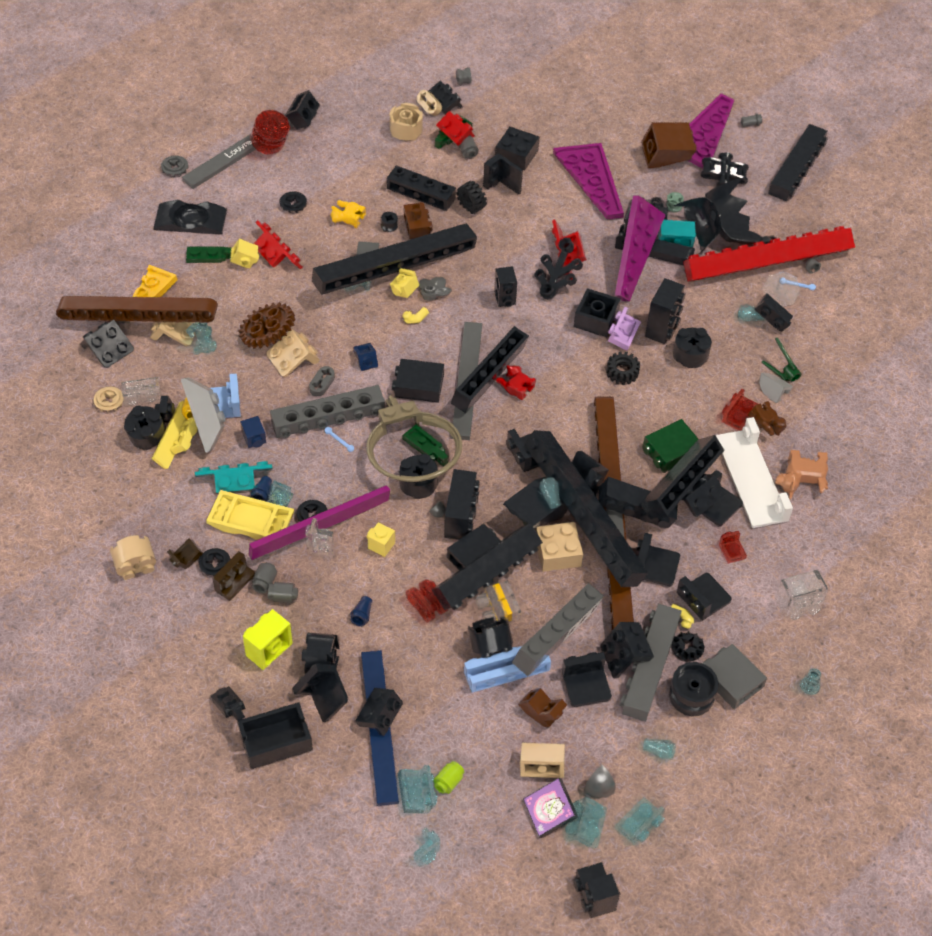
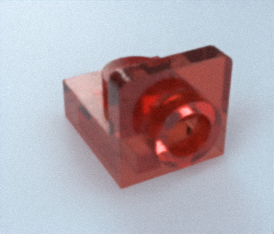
(731, 547)

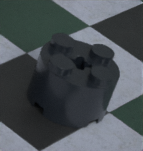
(692, 347)
(144, 427)
(418, 466)
(490, 636)
(320, 649)

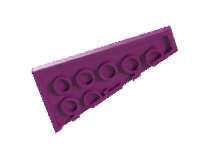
(709, 128)
(592, 173)
(640, 236)

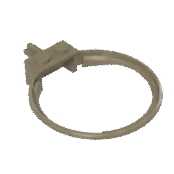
(399, 412)

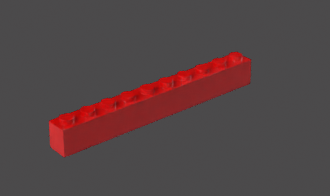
(768, 254)

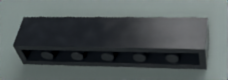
(798, 162)
(489, 369)
(682, 477)
(487, 566)

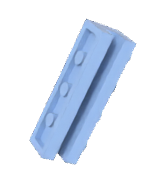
(497, 670)

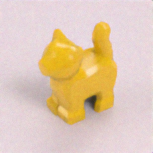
(350, 215)

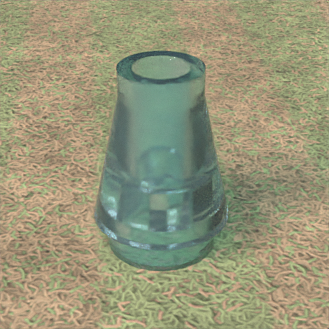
(748, 313)
(550, 491)
(811, 682)
(661, 748)

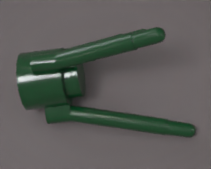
(791, 372)

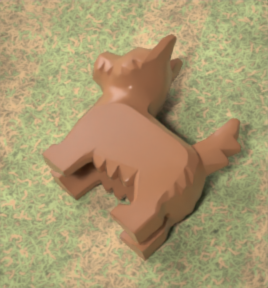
(804, 471)

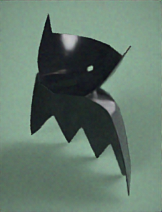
(722, 214)

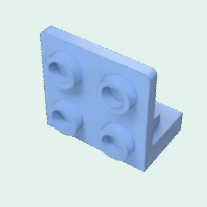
(229, 397)

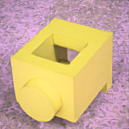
(404, 283)

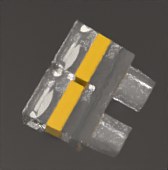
(500, 602)

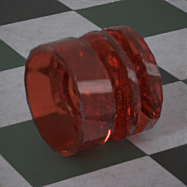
(270, 132)

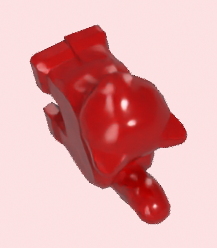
(518, 382)

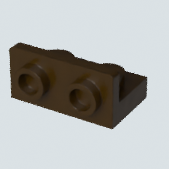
(233, 576)

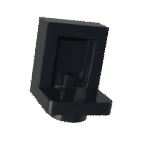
(165, 408)

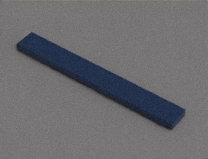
(381, 746)

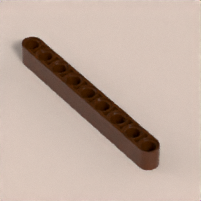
(137, 309)

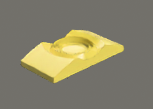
(248, 515)

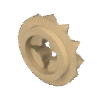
(111, 393)

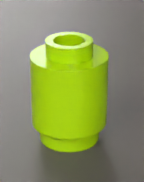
(448, 777)

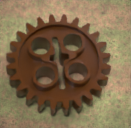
(267, 325)

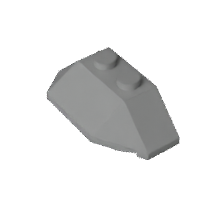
(205, 412)

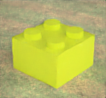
(267, 639)

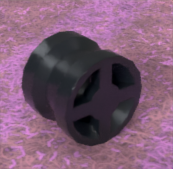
(389, 222)

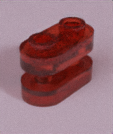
(417, 599)

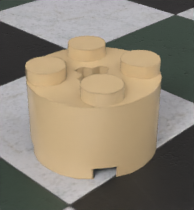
(406, 122)
(133, 556)

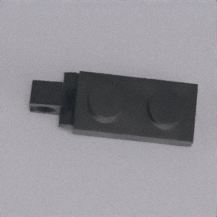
(228, 703)

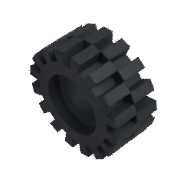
(471, 197)
(623, 376)

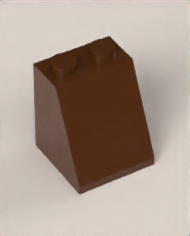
(668, 144)

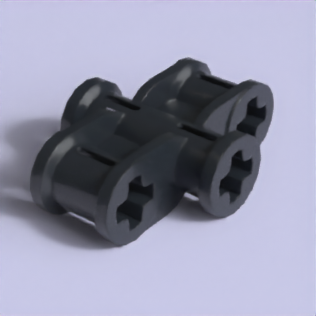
(723, 169)

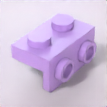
(624, 329)

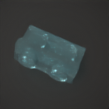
(639, 821)

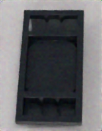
(191, 217)

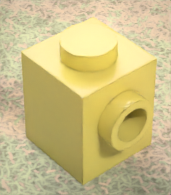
(244, 253)
(381, 539)

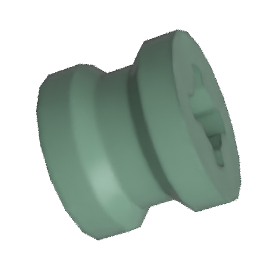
(673, 199)

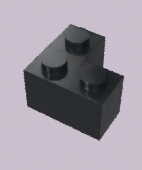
(597, 889)

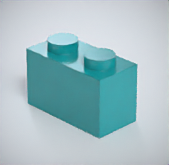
(678, 232)

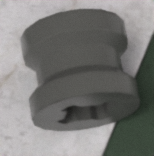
(463, 76)

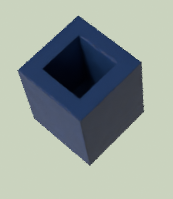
(253, 432)

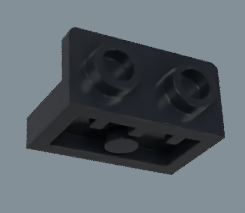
(444, 95)
(773, 313)

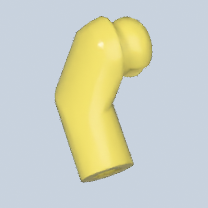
(686, 616)

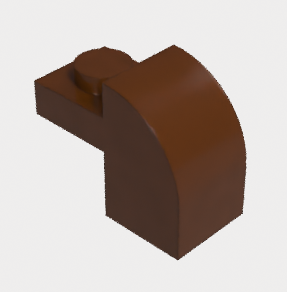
(541, 707)

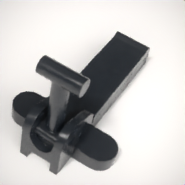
(661, 249)

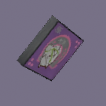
(550, 808)

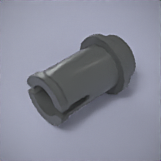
(751, 120)

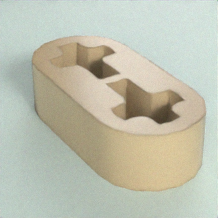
(427, 104)

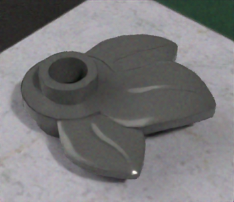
(432, 288)

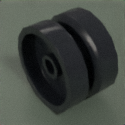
(693, 689)

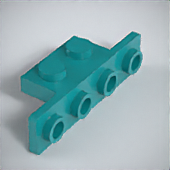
(234, 479)

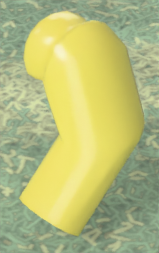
(410, 318)

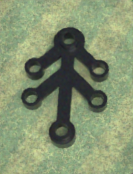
(566, 246)

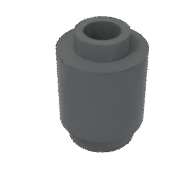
(469, 148)
(263, 577)
(282, 592)

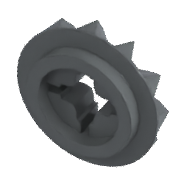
(170, 161)

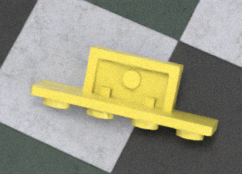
(175, 438)

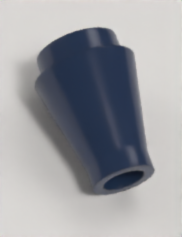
(262, 489)
(361, 613)

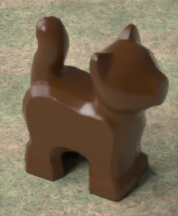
(767, 416)

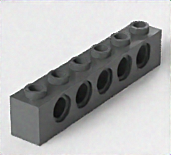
(327, 411)

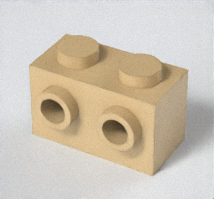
(543, 757)

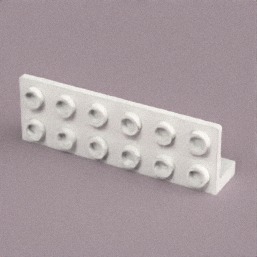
(752, 478)

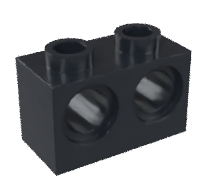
(302, 110)
(505, 286)

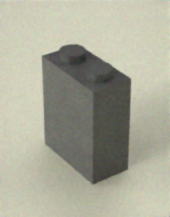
(736, 675)

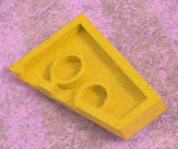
(155, 282)

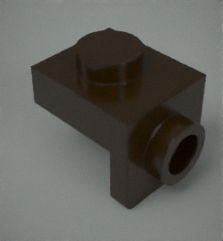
(185, 554)

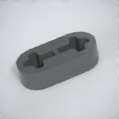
(318, 379)

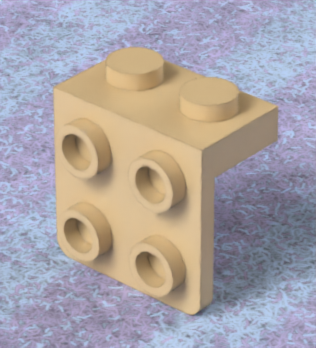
(175, 330)
(291, 352)

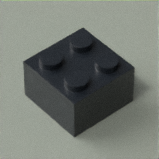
(518, 147)
(596, 312)

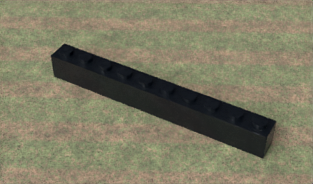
(393, 258)
(586, 509)

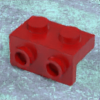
(454, 128)

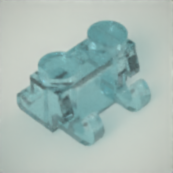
(203, 333)

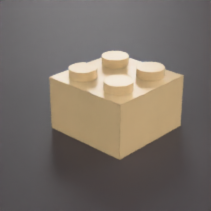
(560, 547)

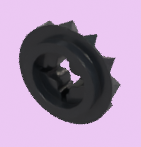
(289, 197)
(310, 506)
(207, 558)
(691, 653)

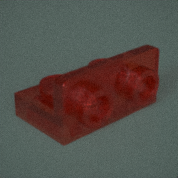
(737, 412)

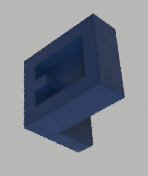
(366, 356)

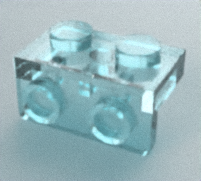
(417, 790)
(589, 824)

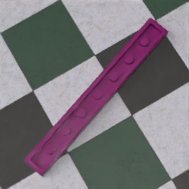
(324, 520)

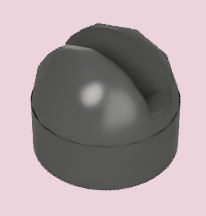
(812, 263)
(438, 509)

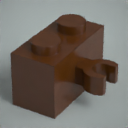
(417, 220)

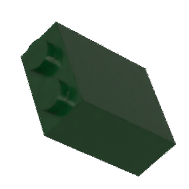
(669, 444)

